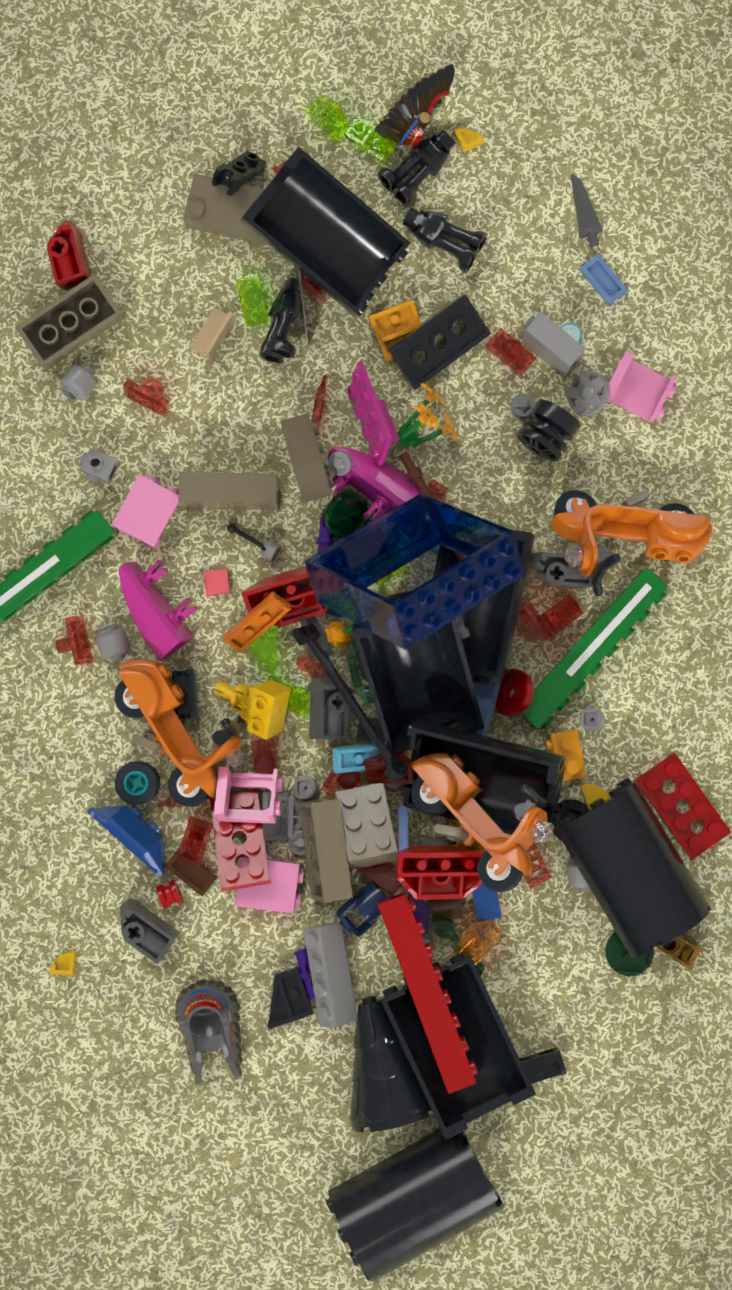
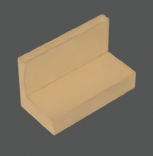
(213, 333)

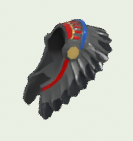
(209, 1022)

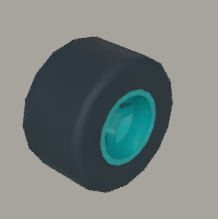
(129, 780)

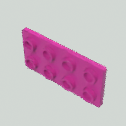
(373, 415)

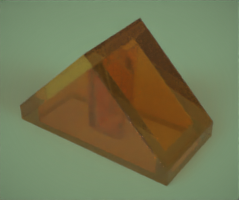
(479, 940)

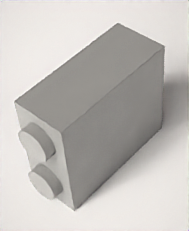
(551, 344)

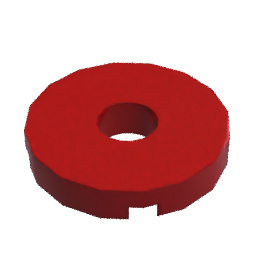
(522, 694)

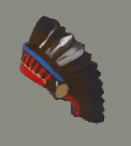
(412, 113)

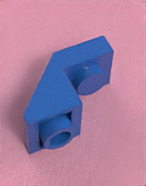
(486, 903)

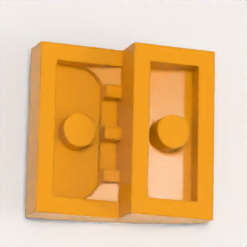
(393, 325)

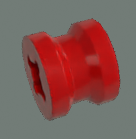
(169, 894)

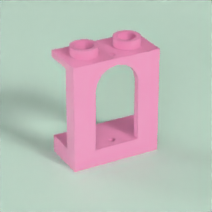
(248, 780)

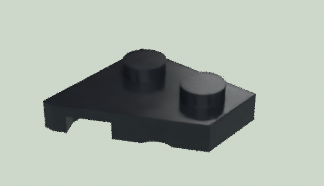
(288, 999)

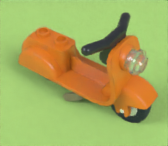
(668, 532)
(151, 694)
(447, 786)

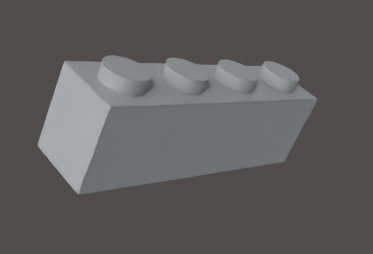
(330, 974)

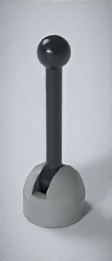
(267, 549)

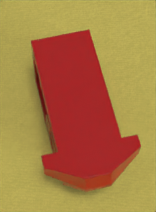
(72, 264)

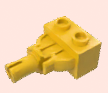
(259, 705)

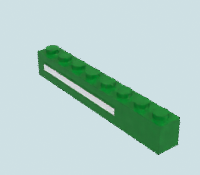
(53, 563)
(593, 646)

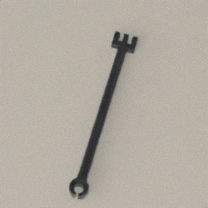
(309, 634)

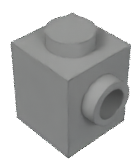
(98, 466)

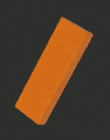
(257, 622)

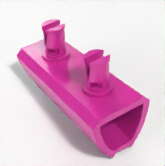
(381, 484)
(151, 612)

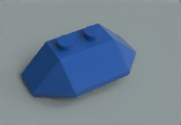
(134, 833)

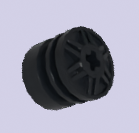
(548, 430)

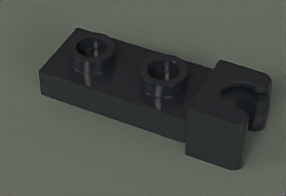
(238, 171)

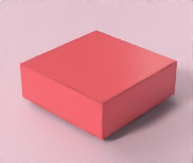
(216, 582)

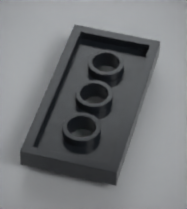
(454, 346)

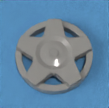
(588, 393)

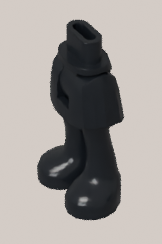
(429, 155)
(431, 225)
(283, 311)

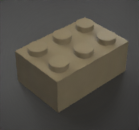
(307, 457)
(367, 826)

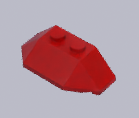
(294, 588)
(439, 871)

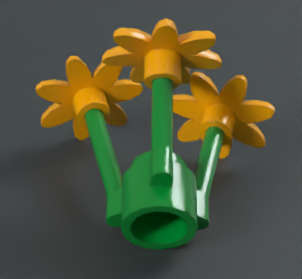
(409, 434)

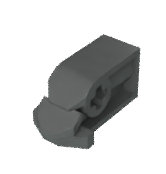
(568, 577)
(327, 720)
(154, 934)

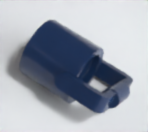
(366, 905)

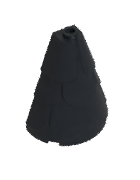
(383, 1080)

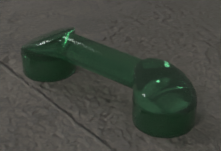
(362, 691)
(446, 930)

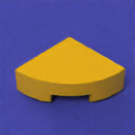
(468, 139)
(592, 793)
(64, 964)

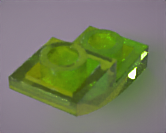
(364, 136)
(252, 299)
(298, 700)

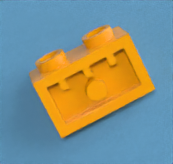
(568, 744)

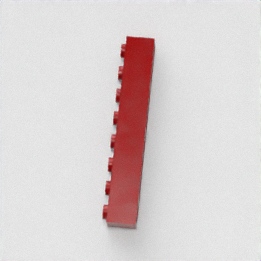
(426, 992)

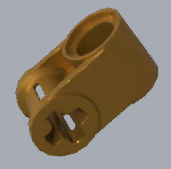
(682, 951)

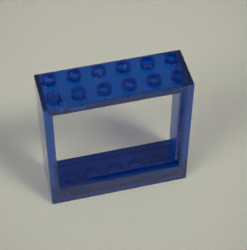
(398, 537)

